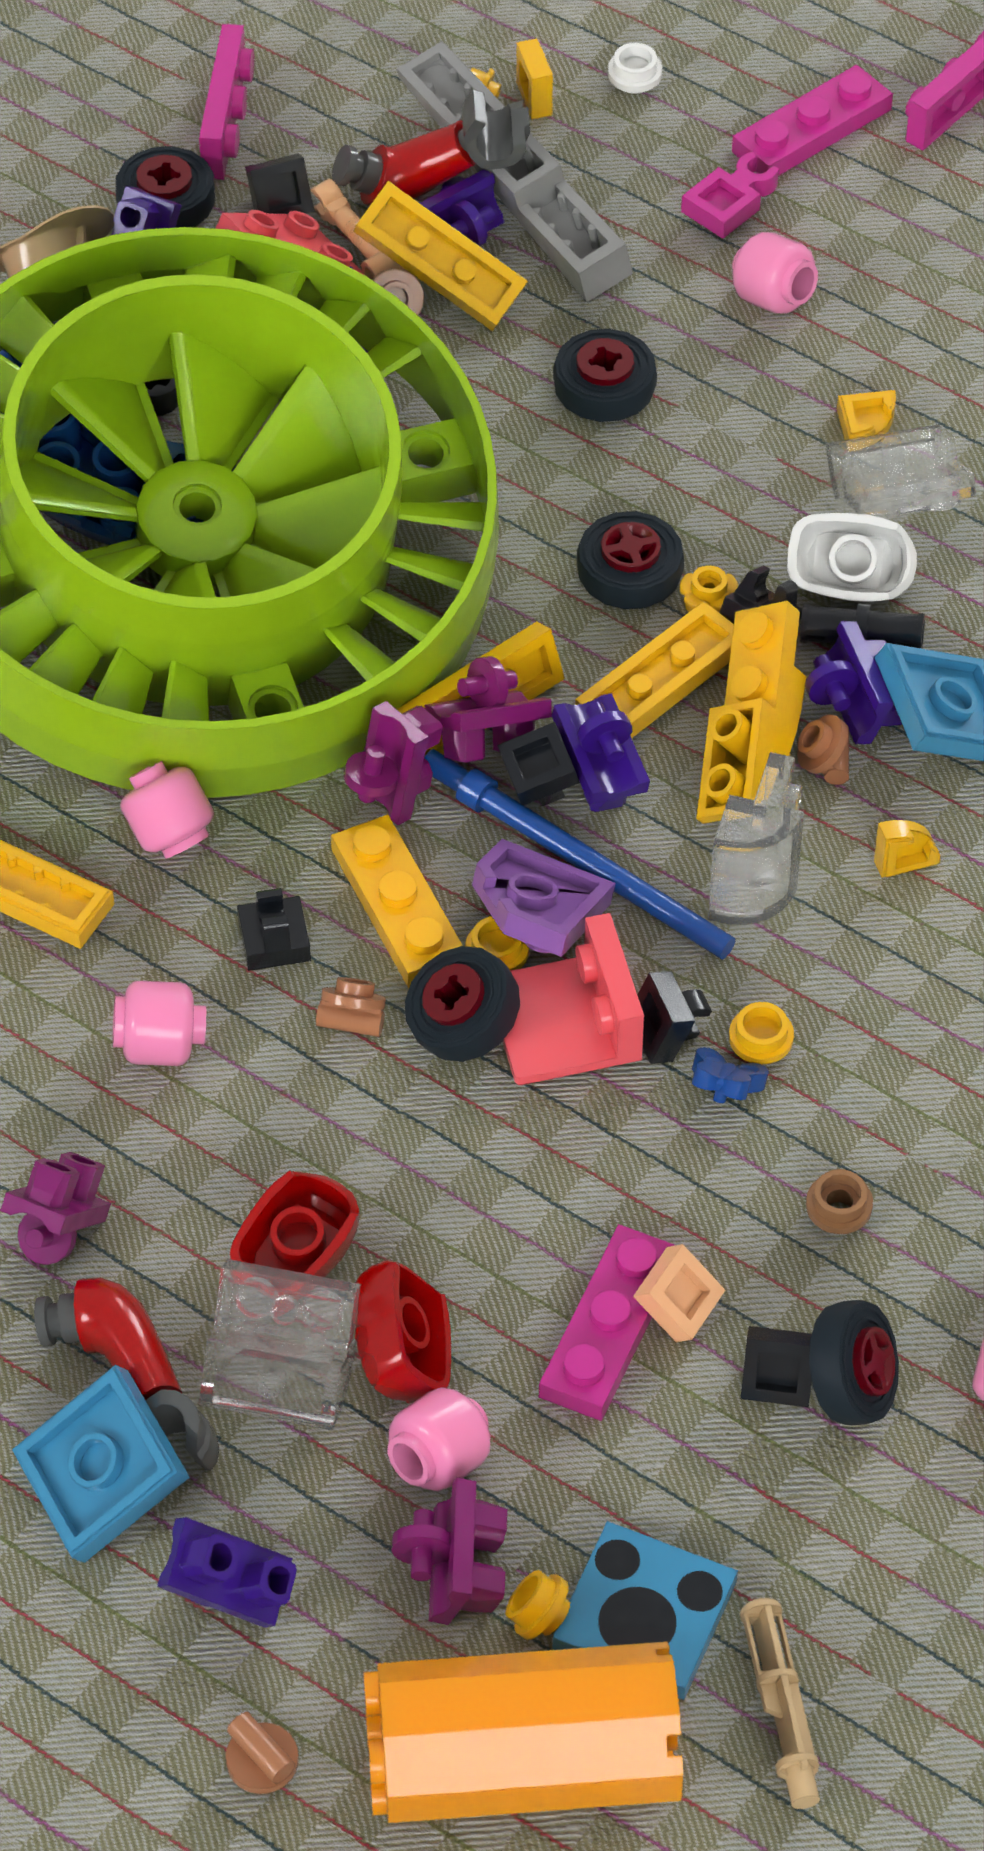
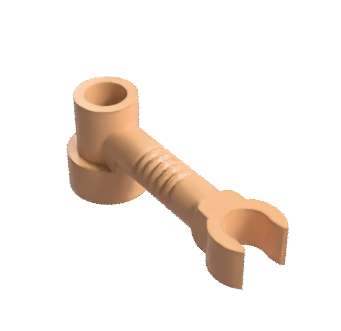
(338, 212)

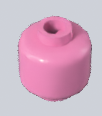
(774, 273)
(167, 809)
(158, 1023)
(438, 1439)

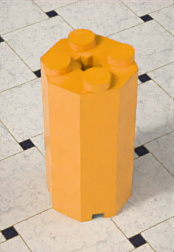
(523, 1732)

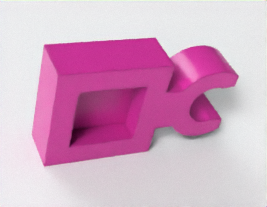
(728, 200)

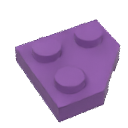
(539, 896)

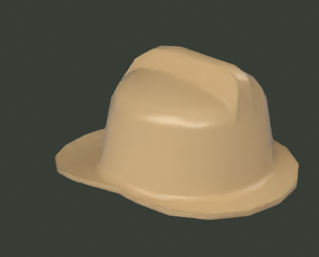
(55, 235)

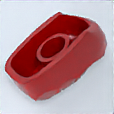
(299, 1225)
(402, 1332)

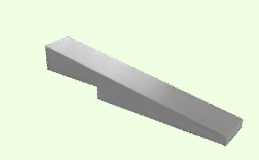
(533, 188)

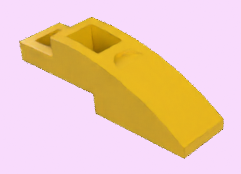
(758, 710)

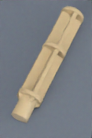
(782, 1699)

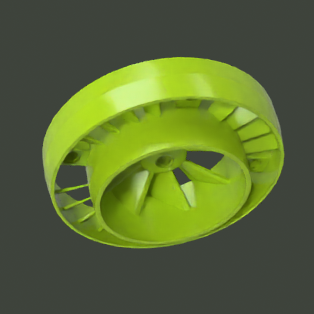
(288, 536)

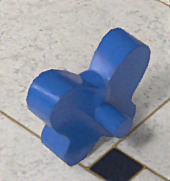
(727, 1079)

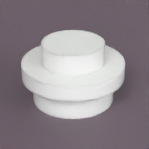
(635, 68)

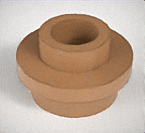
(841, 1187)

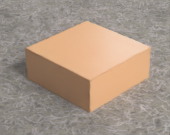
(679, 1293)

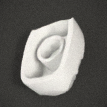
(851, 557)

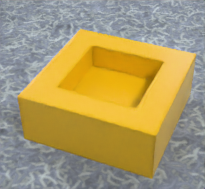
(534, 78)

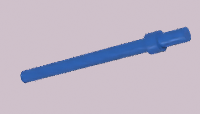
(482, 793)

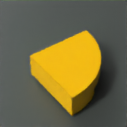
(866, 413)
(903, 847)

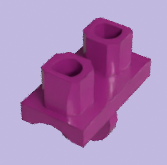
(487, 707)
(393, 759)
(57, 1204)
(442, 1551)

